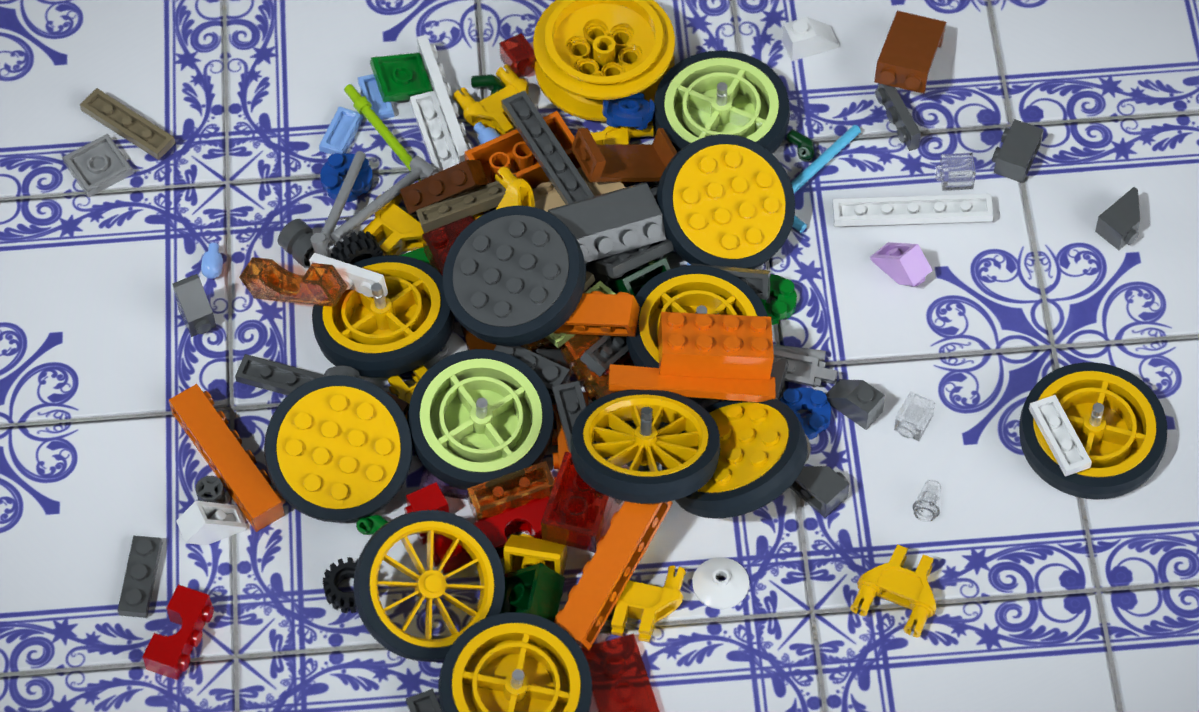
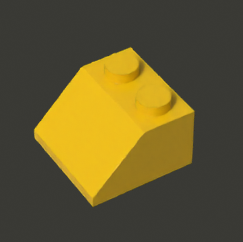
(527, 551)

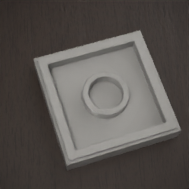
(97, 165)

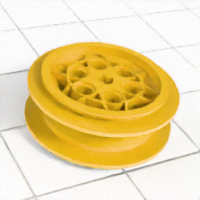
(601, 52)

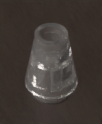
(927, 503)

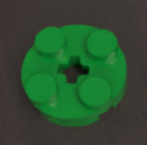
(786, 296)

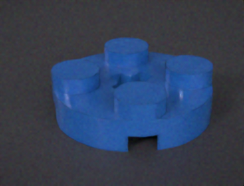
(629, 111)
(338, 166)
(812, 401)

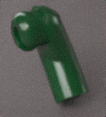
(487, 81)
(804, 145)

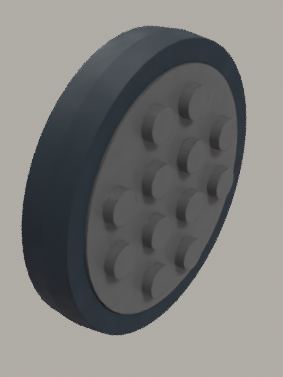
(514, 275)

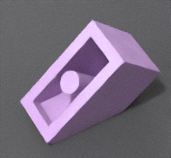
(902, 263)

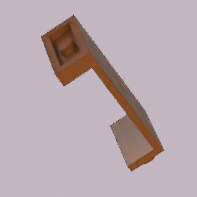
(909, 51)
(624, 161)

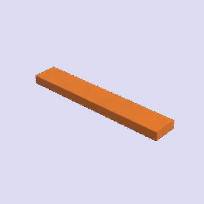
(648, 378)

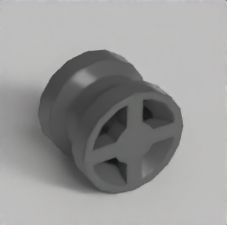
(213, 486)

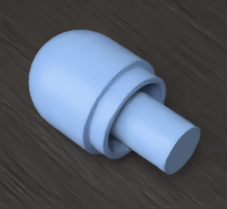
(485, 134)
(212, 262)

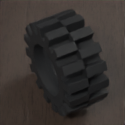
(356, 248)
(331, 583)

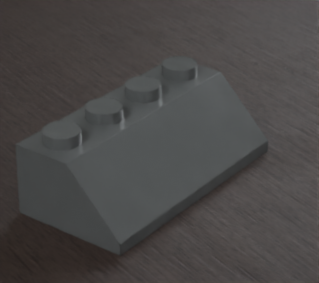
(614, 221)

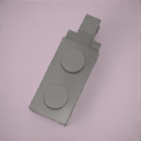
(806, 369)

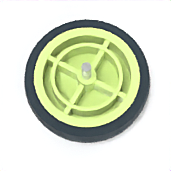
(722, 96)
(479, 417)

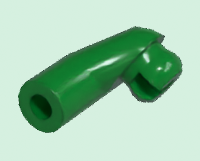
(370, 524)

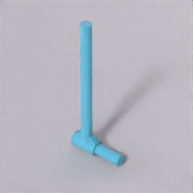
(819, 163)

